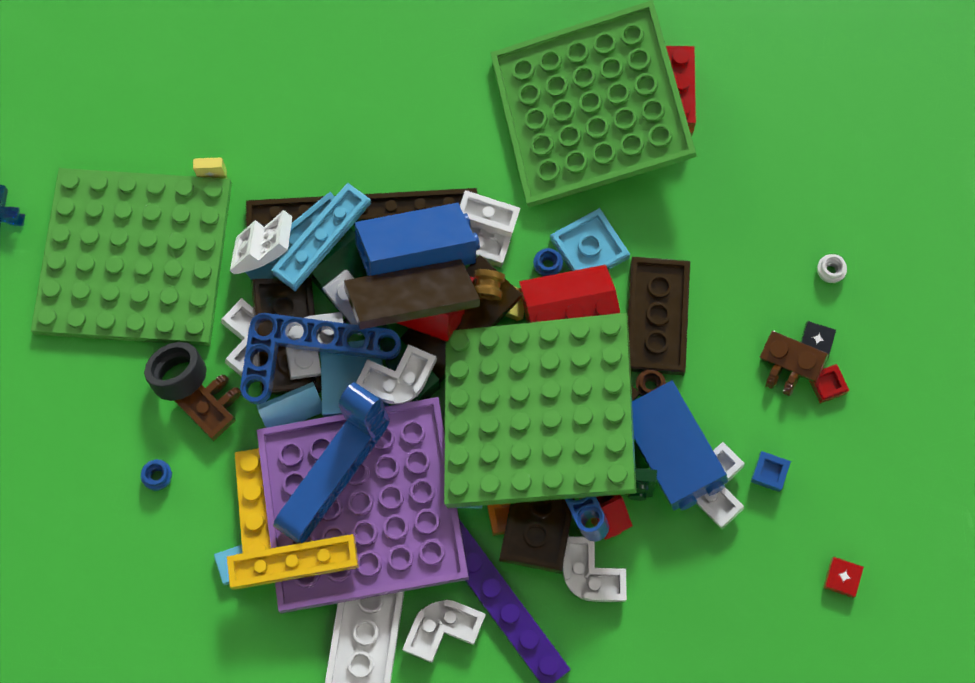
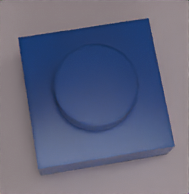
(770, 471)

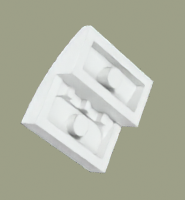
(492, 223)
(261, 244)

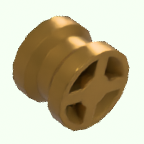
(489, 284)

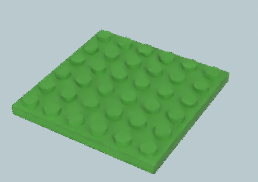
(592, 104)
(132, 257)
(539, 412)

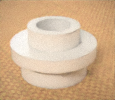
(834, 261)

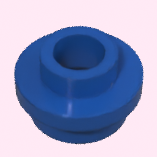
(548, 254)
(151, 467)

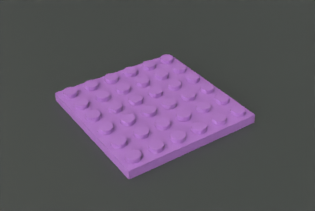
(389, 505)

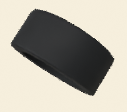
(164, 360)

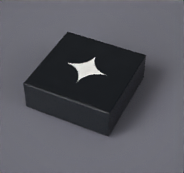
(818, 336)

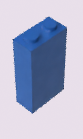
(416, 239)
(676, 447)

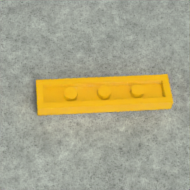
(251, 501)
(292, 562)

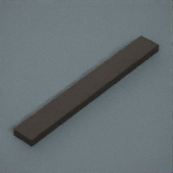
(381, 204)

